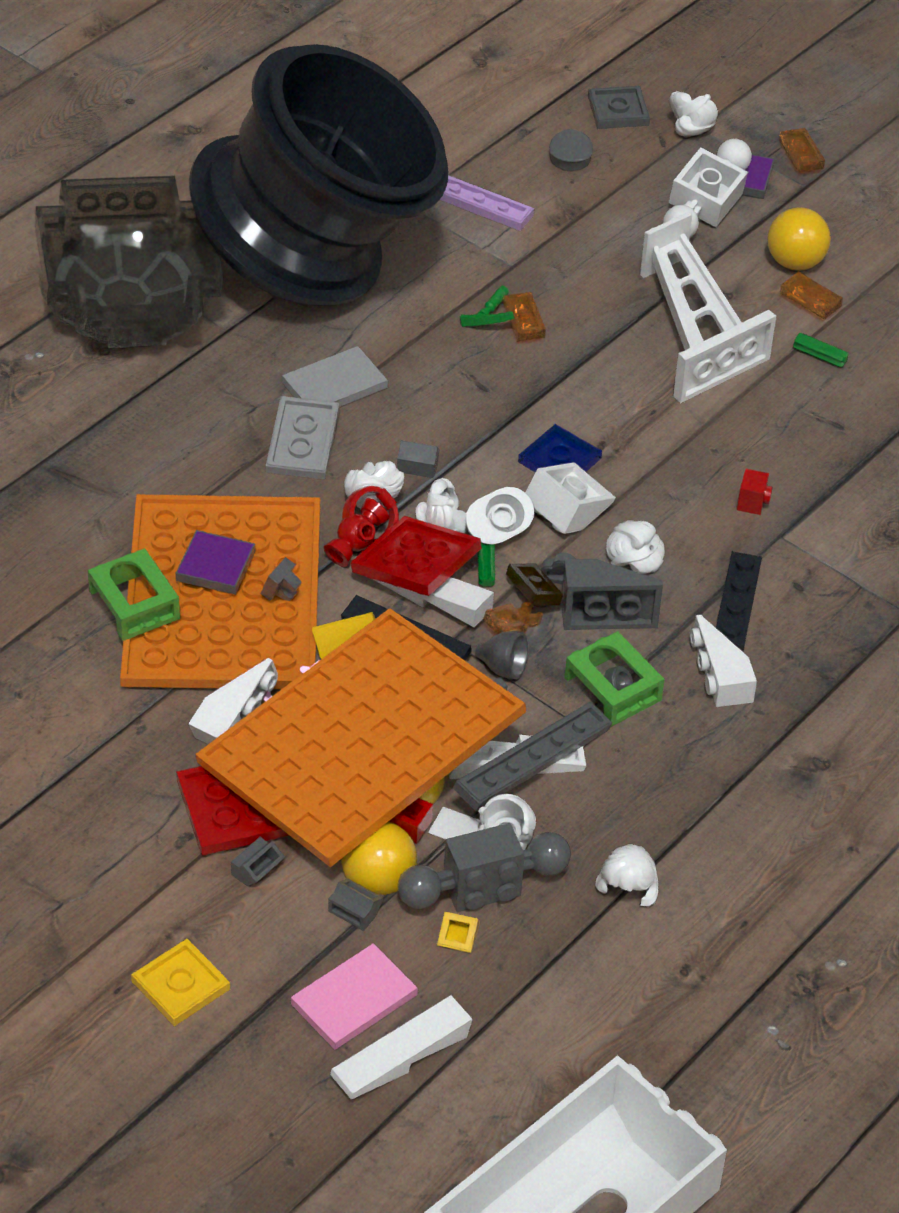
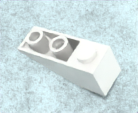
(726, 667)
(233, 701)

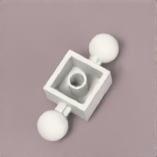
(710, 184)

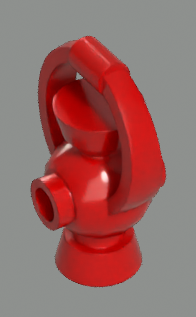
(358, 530)

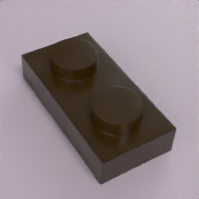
(534, 584)

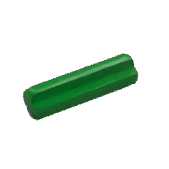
(820, 350)
(486, 565)

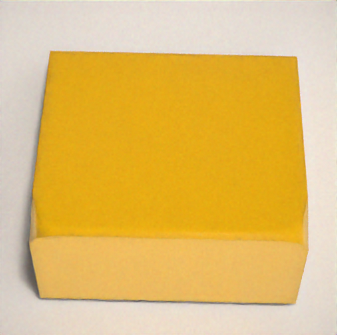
(458, 932)

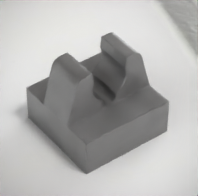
(282, 582)

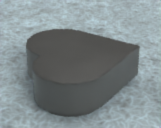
(555, 566)

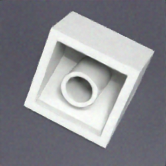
(568, 497)

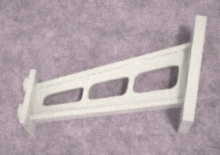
(723, 355)

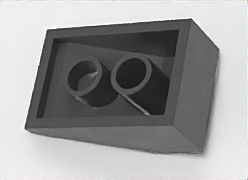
(608, 596)

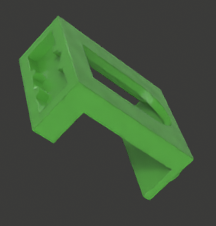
(141, 616)
(627, 701)

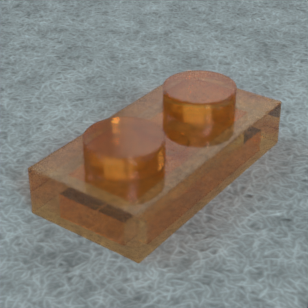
(802, 150)
(811, 295)
(527, 321)

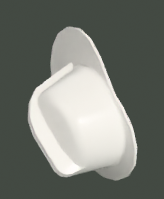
(500, 515)

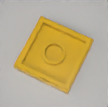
(180, 982)

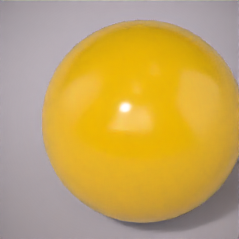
(799, 238)
(381, 859)

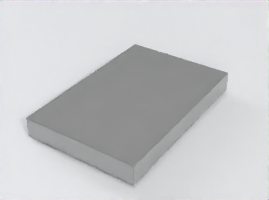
(337, 378)
(302, 437)

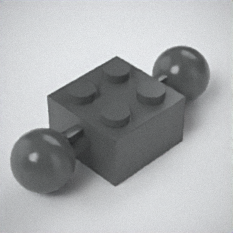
(483, 868)

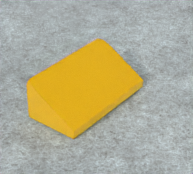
(333, 634)

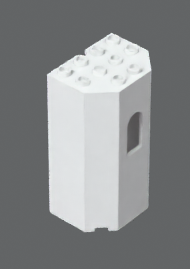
(599, 1139)

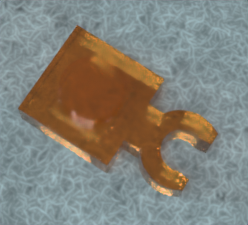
(509, 618)

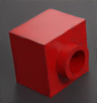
(754, 492)
(415, 818)

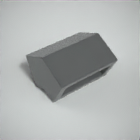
(417, 459)
(256, 861)
(354, 904)

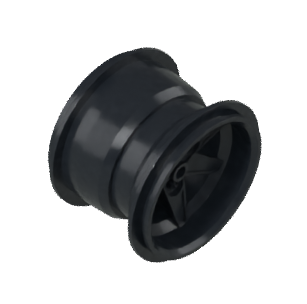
(318, 175)

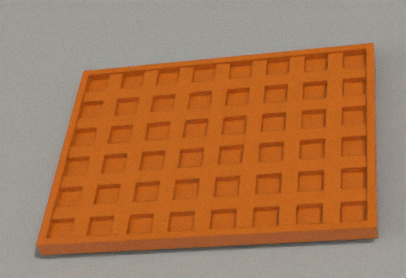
(360, 736)

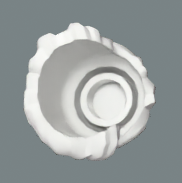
(382, 475)
(631, 870)

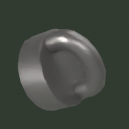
(619, 677)

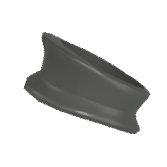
(571, 150)

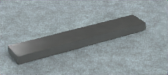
(532, 755)

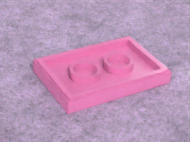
(354, 996)

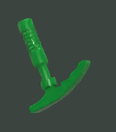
(483, 316)

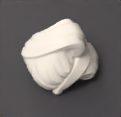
(693, 115)
(442, 507)
(636, 545)
(509, 809)

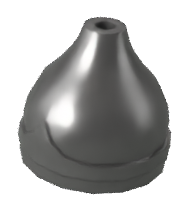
(505, 654)

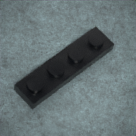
(738, 597)

